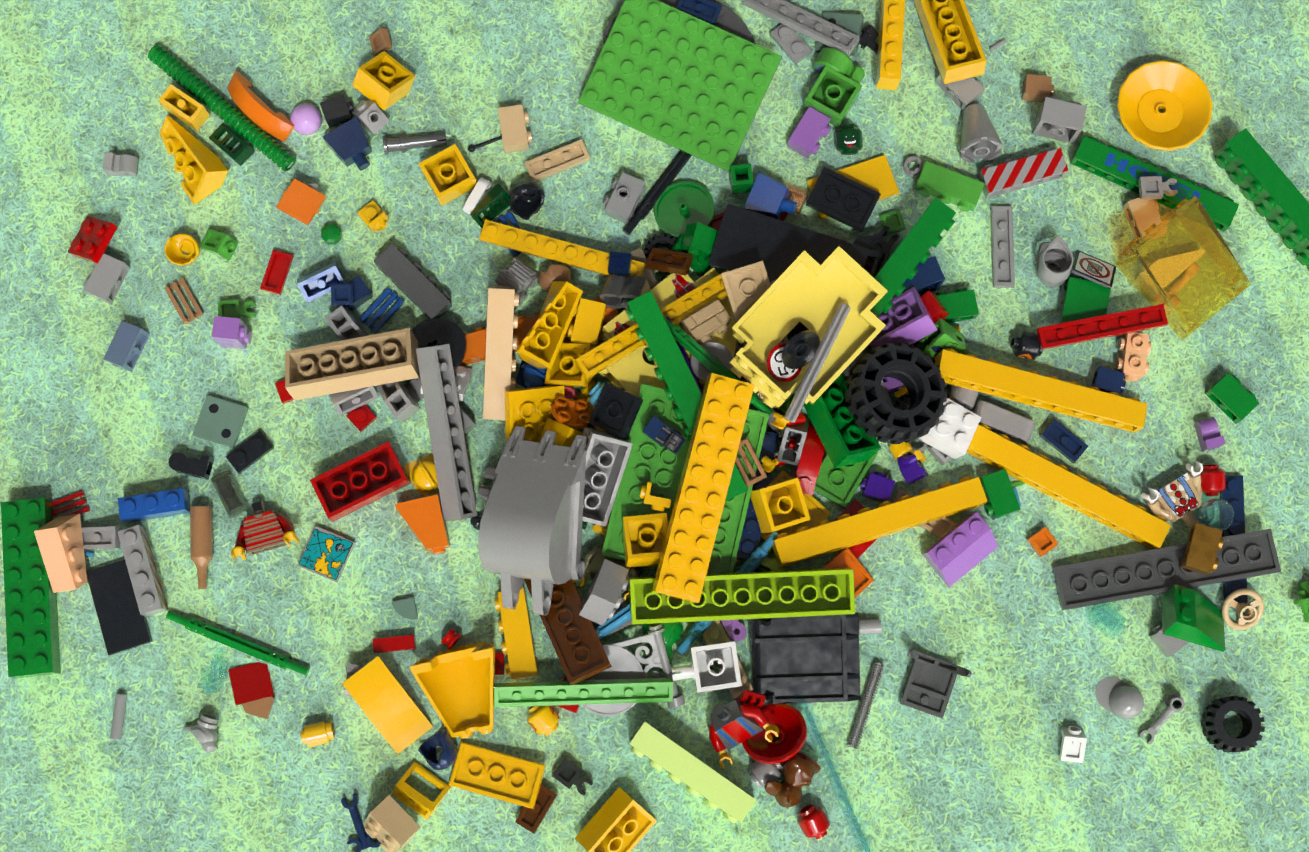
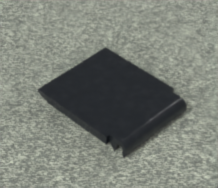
(806, 658)

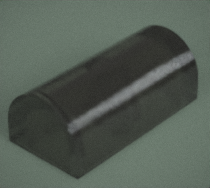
(229, 493)

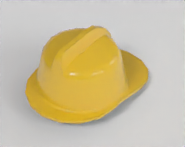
(423, 474)

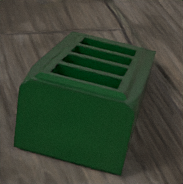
(240, 153)
(495, 195)

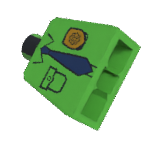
(944, 338)

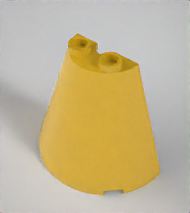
(460, 687)

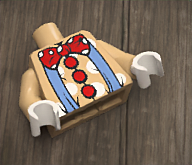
(1178, 497)

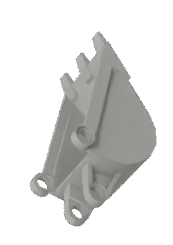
(535, 517)

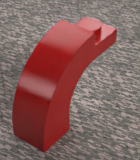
(810, 461)

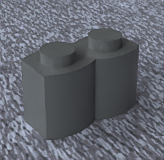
(620, 290)

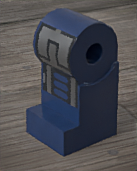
(663, 435)

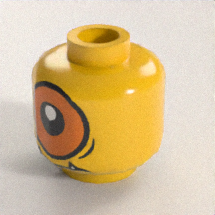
(543, 719)

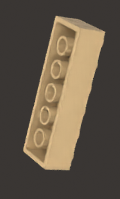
(499, 347)
(351, 364)

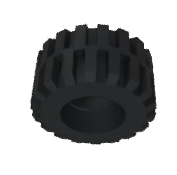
(1215, 729)

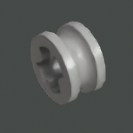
(908, 161)

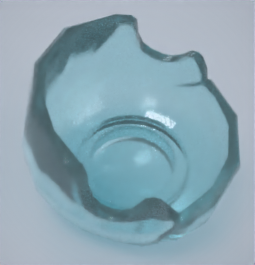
(1216, 514)

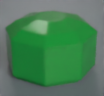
(331, 234)

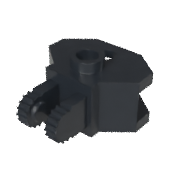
(878, 244)

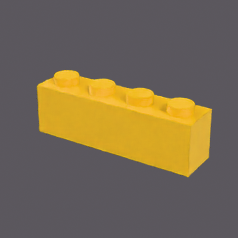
(518, 638)

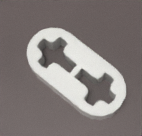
(477, 194)

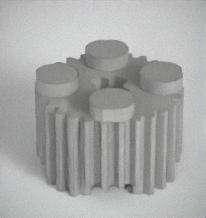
(518, 276)

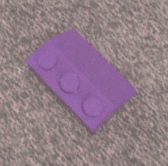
(905, 321)
(961, 548)

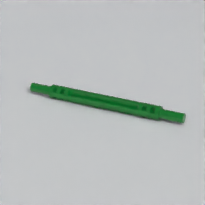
(710, 361)
(237, 643)

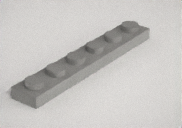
(806, 23)

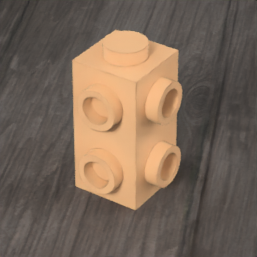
(1133, 358)

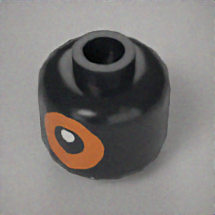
(1026, 345)

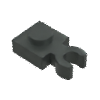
(569, 774)

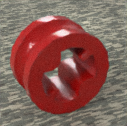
(451, 638)

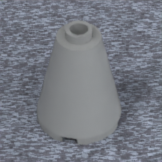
(978, 135)

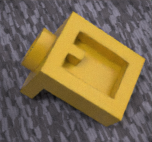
(373, 217)

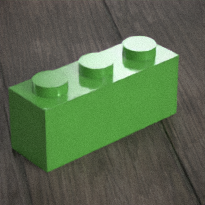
(949, 186)

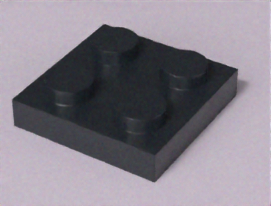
(616, 411)

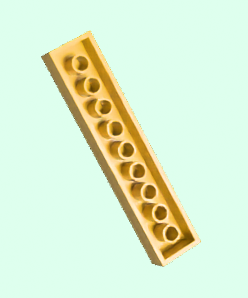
(703, 488)

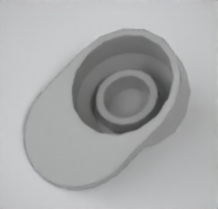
(1119, 698)

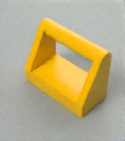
(413, 798)

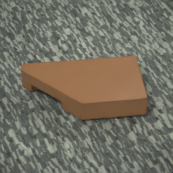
(259, 707)

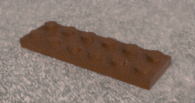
(572, 634)

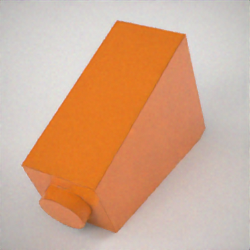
(426, 521)

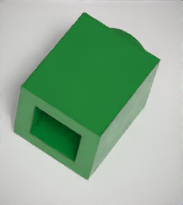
(741, 178)

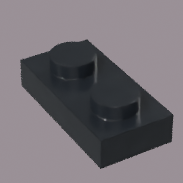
(249, 452)

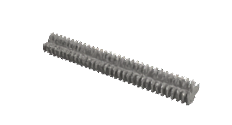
(865, 705)

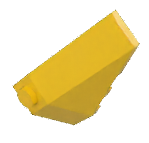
(198, 165)

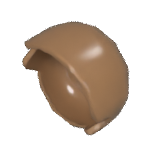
(554, 273)

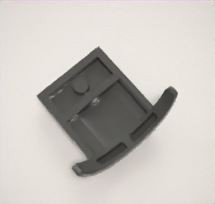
(930, 683)

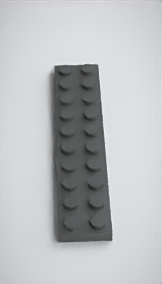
(1159, 569)

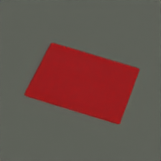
(250, 682)

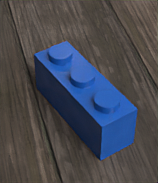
(154, 505)

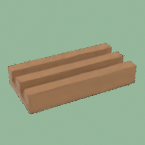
(175, 285)
(755, 479)

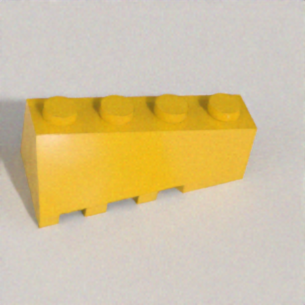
(548, 332)

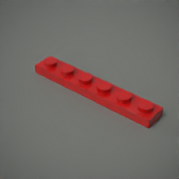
(1102, 326)

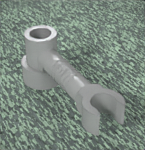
(1167, 712)

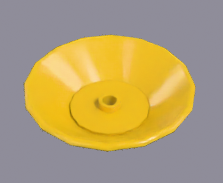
(1176, 92)

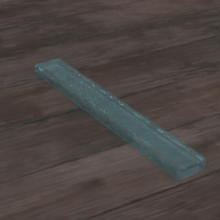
(833, 779)

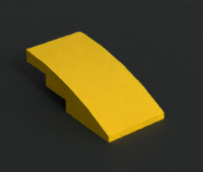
(387, 705)

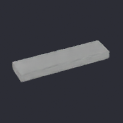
(1002, 247)

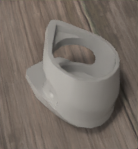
(1053, 262)

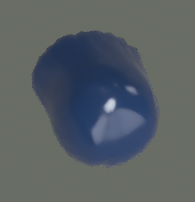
(447, 756)

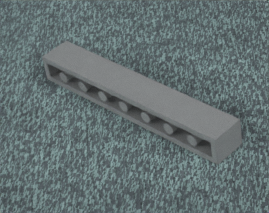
(446, 432)

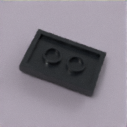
(843, 199)

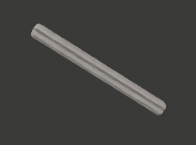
(817, 362)

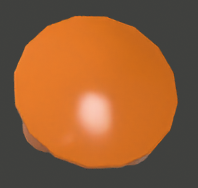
(571, 412)

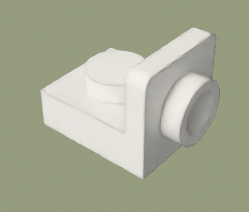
(1072, 744)

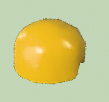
(177, 244)

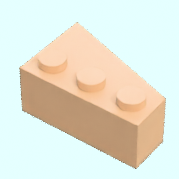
(63, 552)

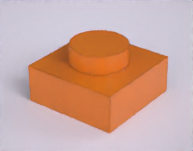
(1042, 542)

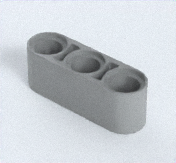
(1004, 421)

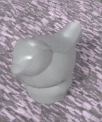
(205, 732)

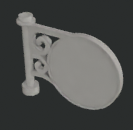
(628, 666)

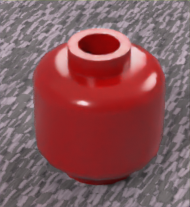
(1213, 480)
(813, 821)

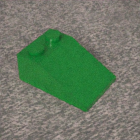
(1192, 618)

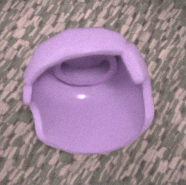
(306, 119)

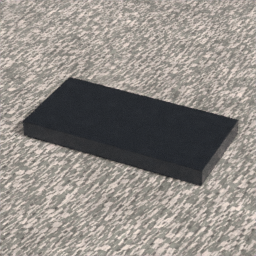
(117, 608)

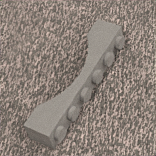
(394, 394)

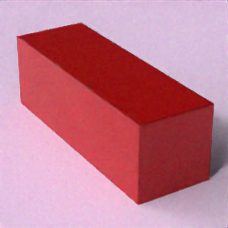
(393, 644)

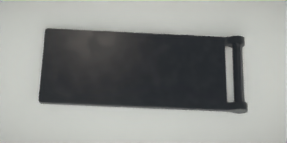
(754, 237)

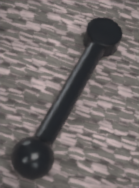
(471, 148)

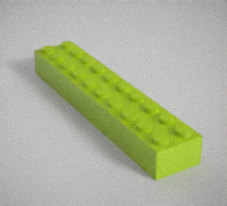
(749, 596)

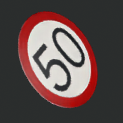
(777, 368)

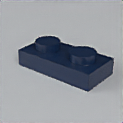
(701, 9)
(1064, 441)

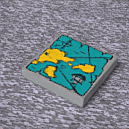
(326, 554)

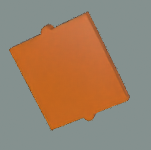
(301, 202)

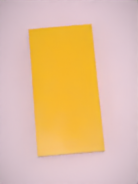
(870, 173)
(497, 775)

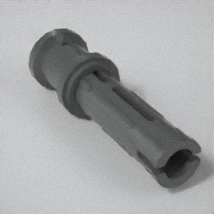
(404, 143)

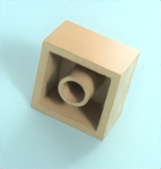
(391, 825)

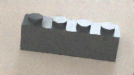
(412, 282)

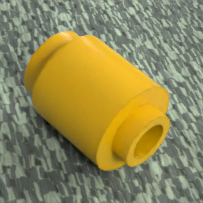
(317, 733)

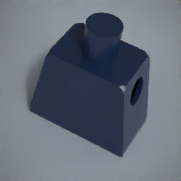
(349, 144)

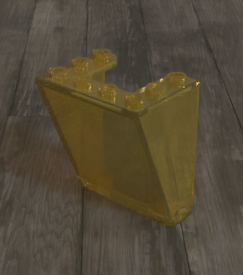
(1184, 267)

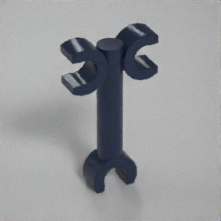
(364, 840)

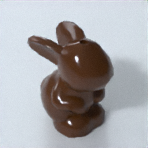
(797, 773)

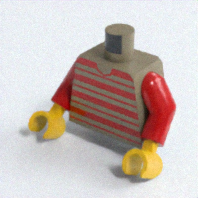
(263, 532)

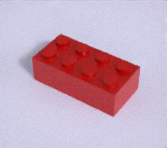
(360, 481)

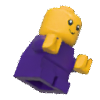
(908, 462)

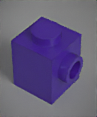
(877, 487)

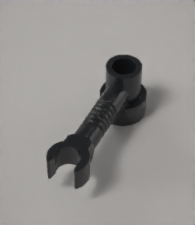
(868, 37)

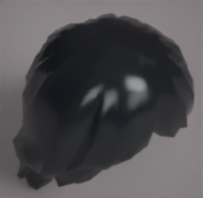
(519, 197)

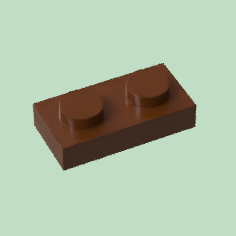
(669, 261)
(532, 818)

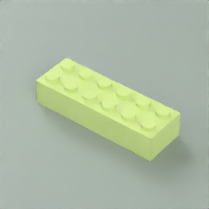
(693, 772)

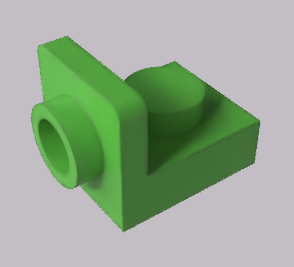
(219, 244)

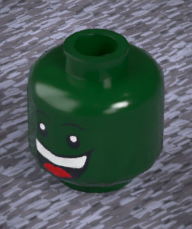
(848, 140)

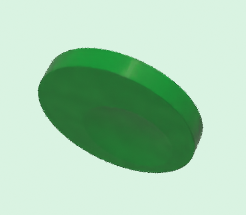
(683, 205)

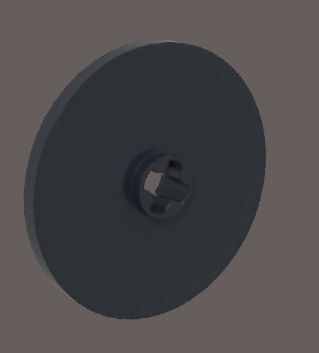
(441, 332)

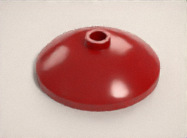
(791, 735)

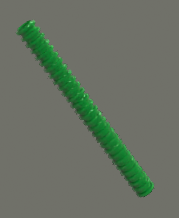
(221, 107)

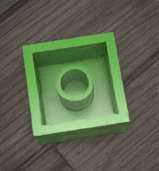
(833, 95)

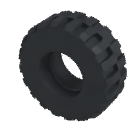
(916, 374)

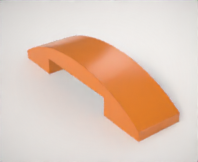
(256, 110)

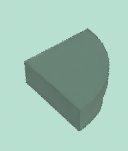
(406, 608)

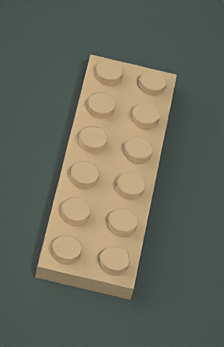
(744, 288)

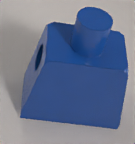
(769, 198)

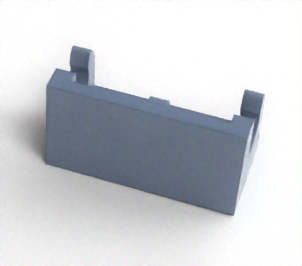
(126, 346)

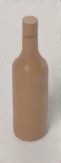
(201, 541)

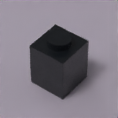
(337, 110)

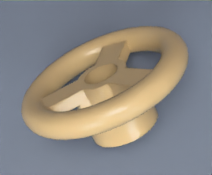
(1250, 616)

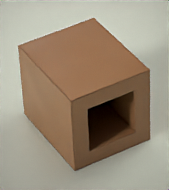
(1037, 88)

